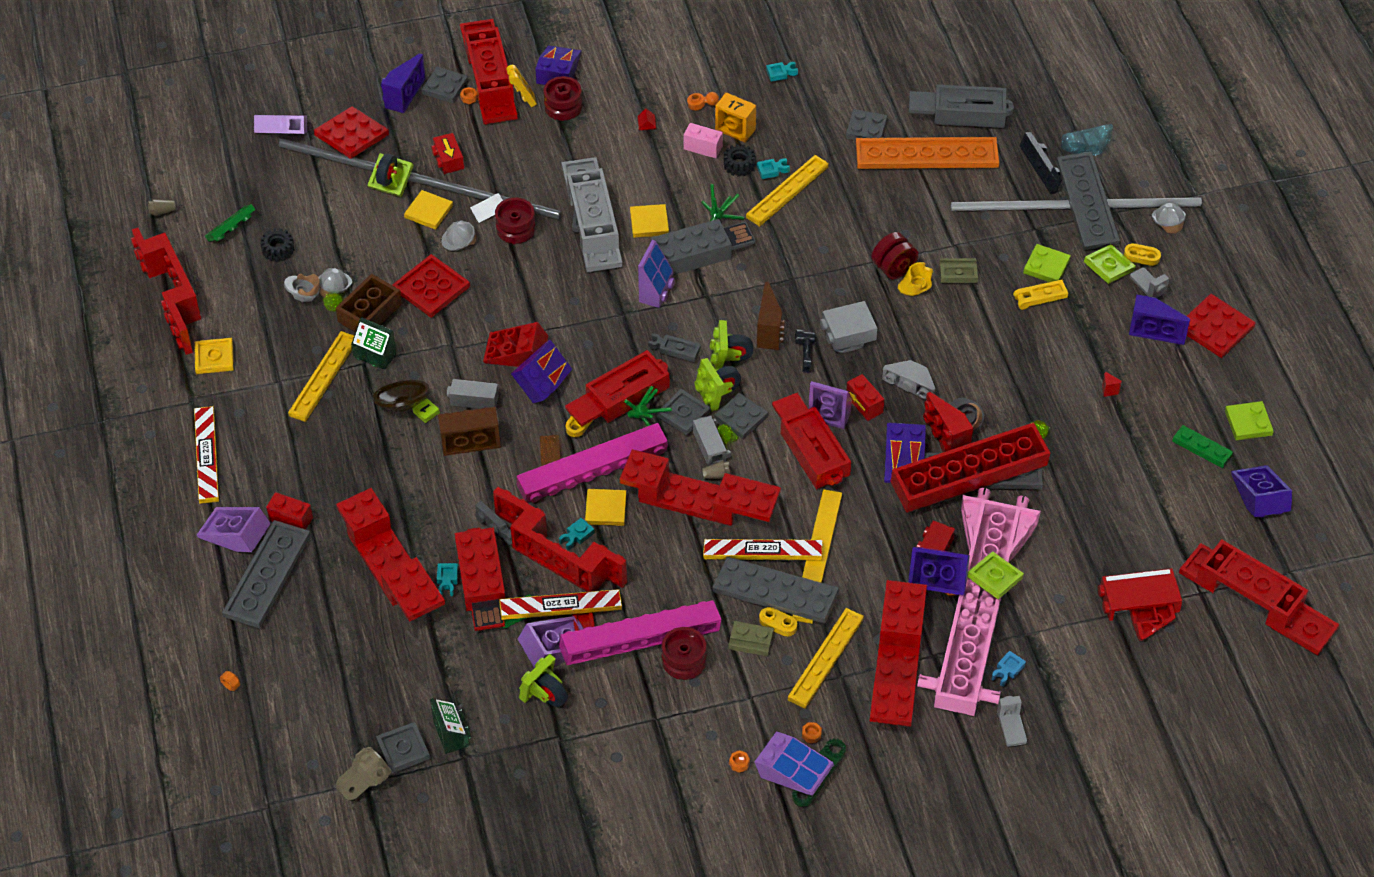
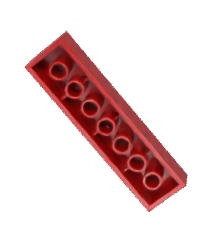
(970, 467)

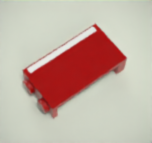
(1139, 591)

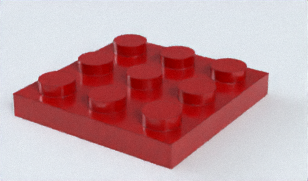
(351, 132)
(431, 285)
(1218, 325)

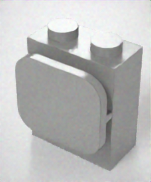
(849, 327)

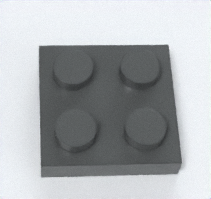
(444, 85)
(866, 125)
(684, 410)
(741, 415)
(403, 747)

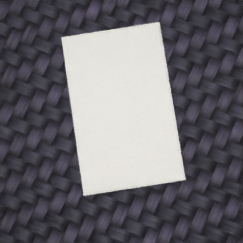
(486, 208)

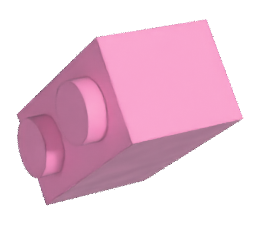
(703, 140)

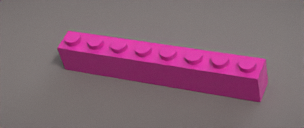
(589, 463)
(636, 632)

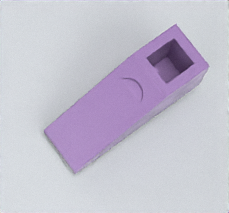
(280, 124)

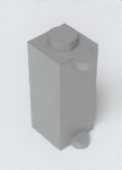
(473, 394)
(710, 440)

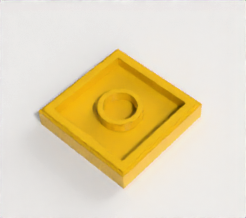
(428, 209)
(649, 220)
(214, 356)
(605, 507)

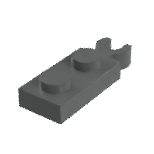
(675, 347)
(490, 519)

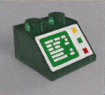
(373, 344)
(449, 725)

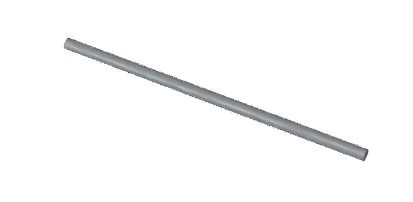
(1064, 204)

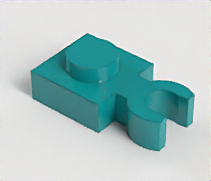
(780, 71)
(771, 169)
(578, 531)
(447, 576)

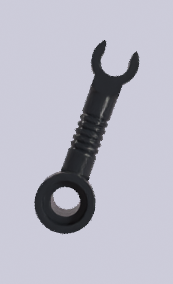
(806, 339)

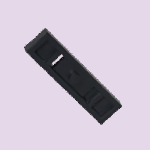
(1036, 155)

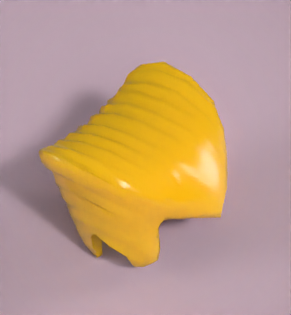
(916, 280)

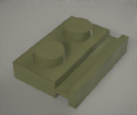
(958, 270)
(750, 638)

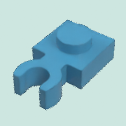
(1009, 666)

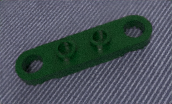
(835, 758)

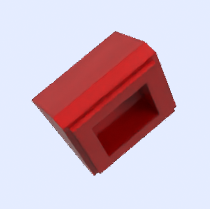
(646, 120)
(1110, 385)

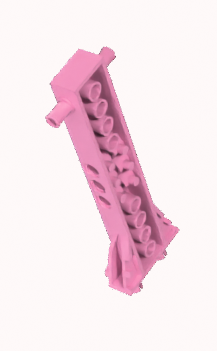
(987, 528)

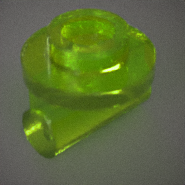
(331, 301)
(1042, 427)
(726, 433)

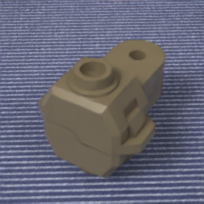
(366, 771)

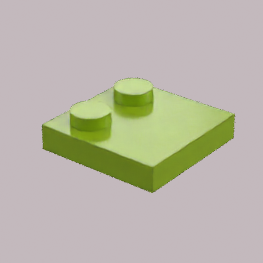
(1046, 263)
(1109, 263)
(1249, 420)
(995, 575)

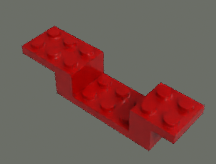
(489, 68)
(180, 302)
(697, 497)
(529, 539)
(397, 574)
(1266, 588)
(898, 653)

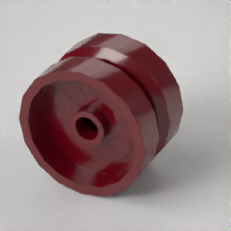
(562, 98)
(515, 220)
(894, 255)
(684, 653)

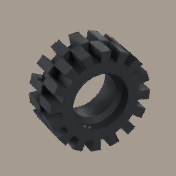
(739, 152)
(277, 252)

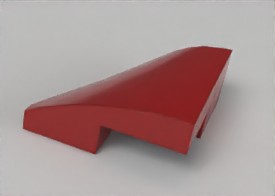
(1151, 619)

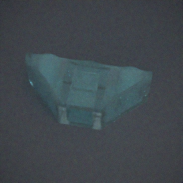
(1087, 140)

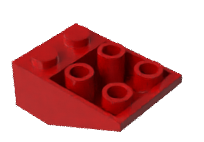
(514, 344)
(947, 423)

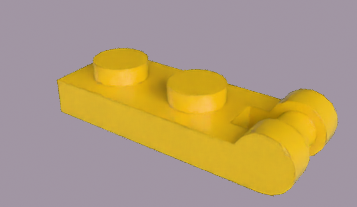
(521, 85)
(1040, 294)

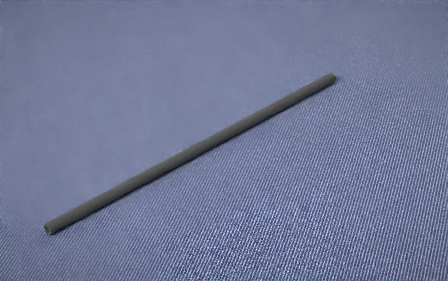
(414, 177)

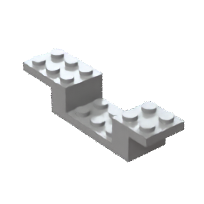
(594, 214)

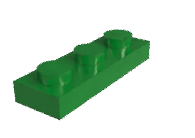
(230, 223)
(1202, 446)

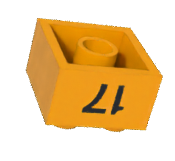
(735, 117)

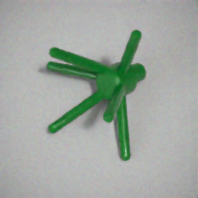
(718, 213)
(641, 410)

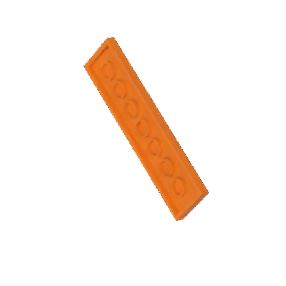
(927, 152)

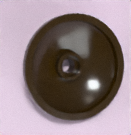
(401, 395)

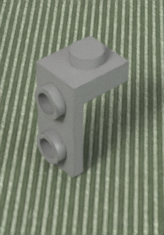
(1148, 284)
(1010, 720)

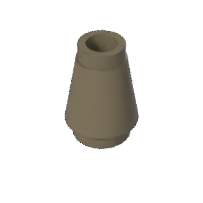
(160, 207)
(716, 470)

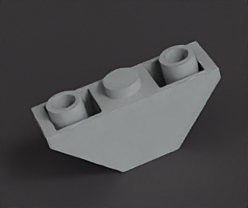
(910, 377)

